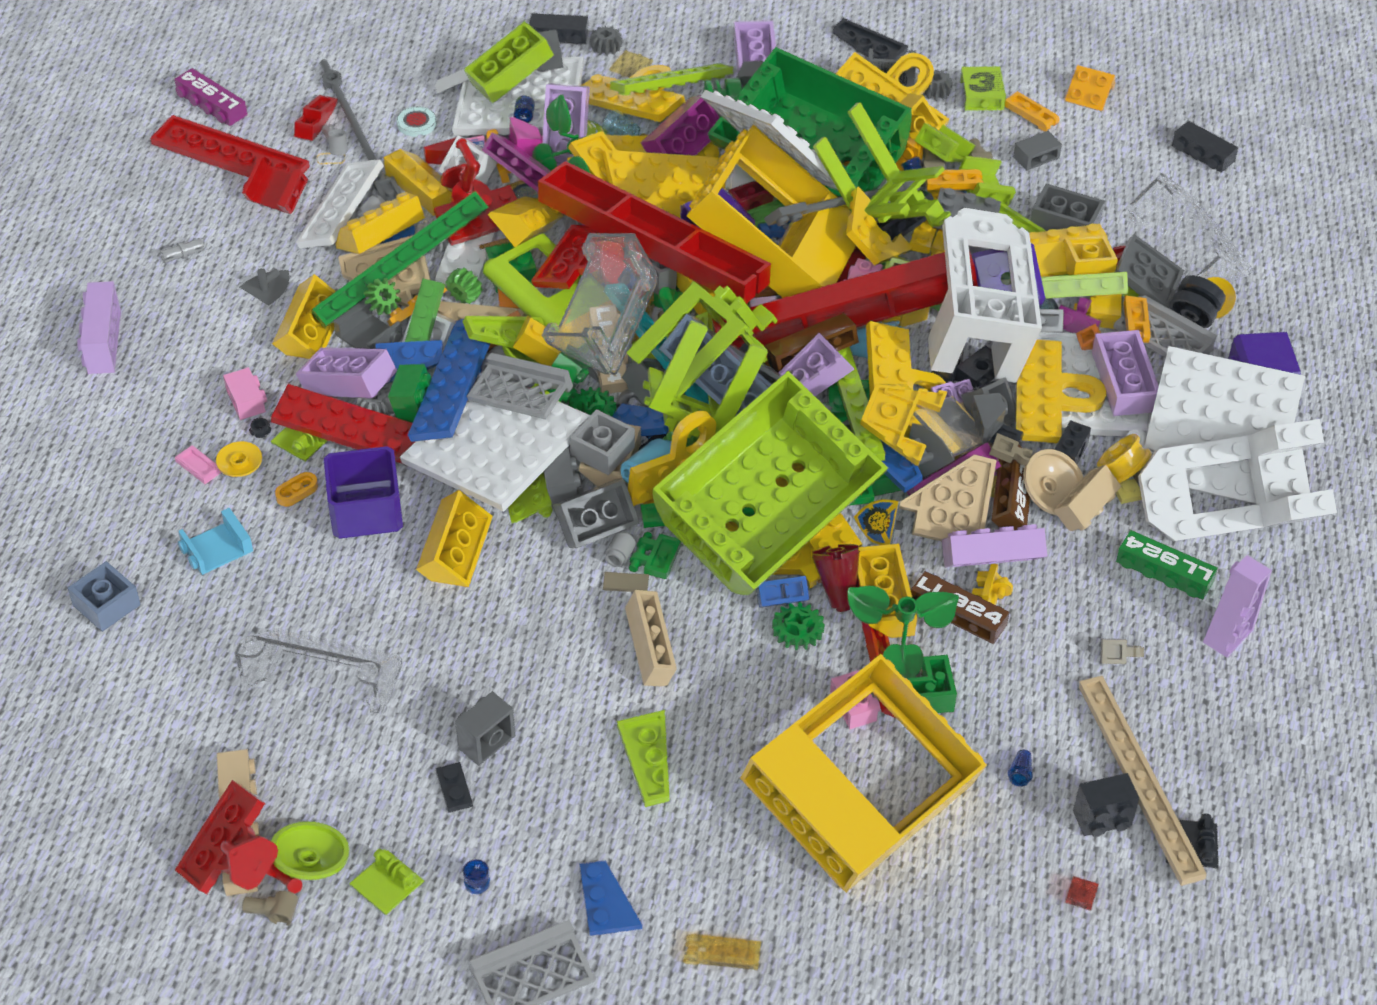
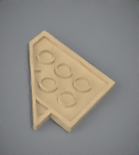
(407, 281)
(953, 500)

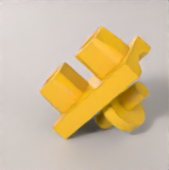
(993, 584)

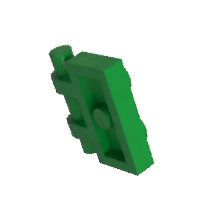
(661, 558)

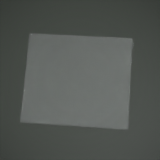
(952, 425)

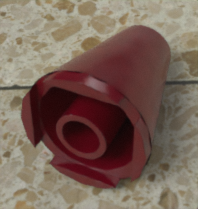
(837, 572)

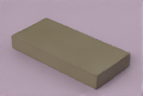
(625, 582)

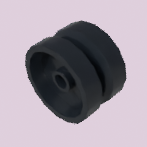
(1198, 300)

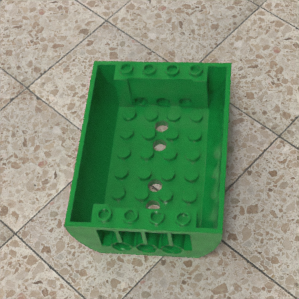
(818, 107)

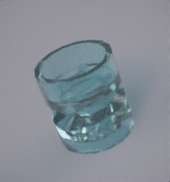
(619, 124)

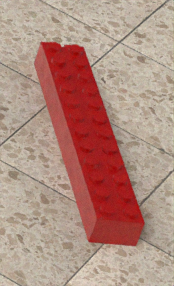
(660, 233)
(861, 298)

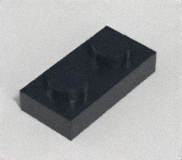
(454, 787)

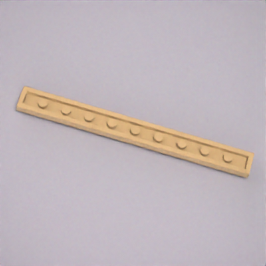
(1152, 798)

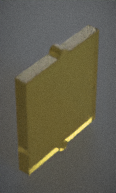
(630, 63)

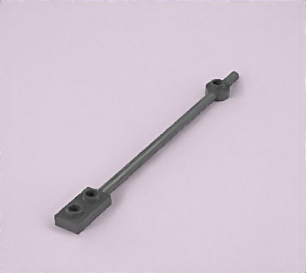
(332, 79)
(794, 212)

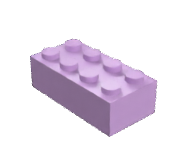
(753, 41)
(577, 101)
(99, 327)
(347, 372)
(1125, 372)
(995, 547)

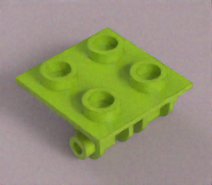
(298, 443)
(532, 500)
(386, 881)

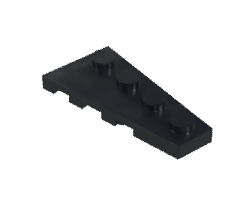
(864, 39)

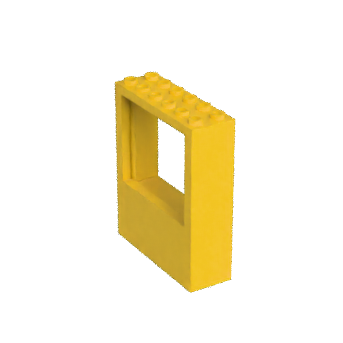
(810, 249)
(822, 804)

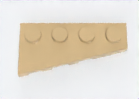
(458, 311)

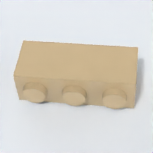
(1087, 498)

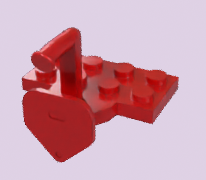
(463, 182)
(565, 260)
(230, 846)

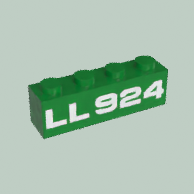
(1166, 565)

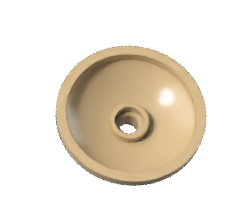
(1050, 470)

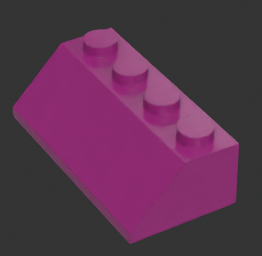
(684, 130)

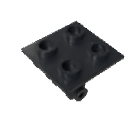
(1203, 838)

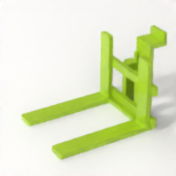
(902, 204)
(724, 303)
(665, 385)

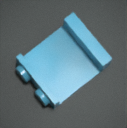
(216, 545)

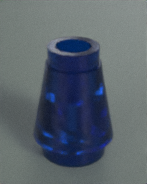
(1020, 771)

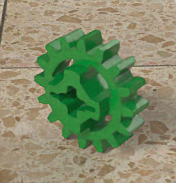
(591, 400)
(798, 626)

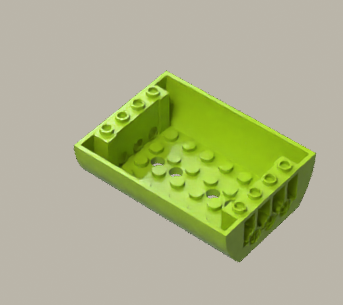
(740, 471)

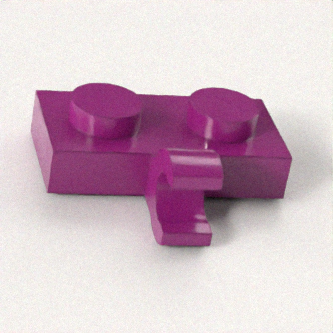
(1077, 319)

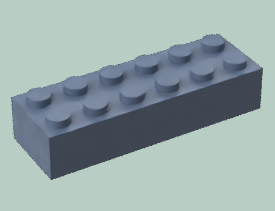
(721, 372)

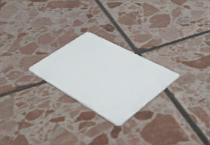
(451, 80)

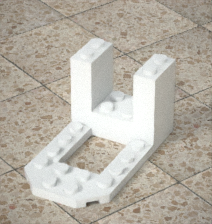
(981, 312)
(1276, 476)

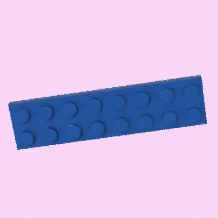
(449, 387)

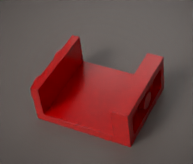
(274, 186)

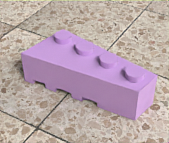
(818, 365)
(1238, 606)

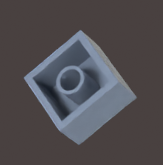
(104, 596)

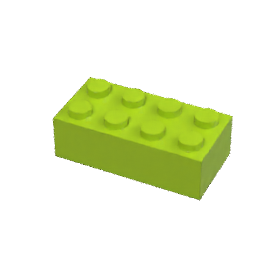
(508, 62)

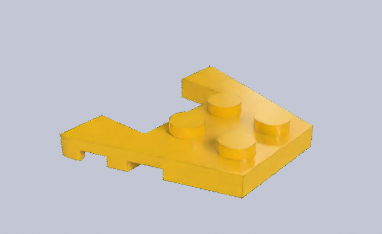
(867, 234)
(890, 414)
(834, 533)

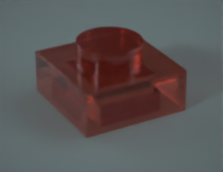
(1082, 893)

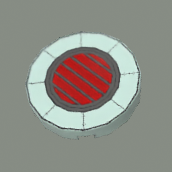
(416, 121)

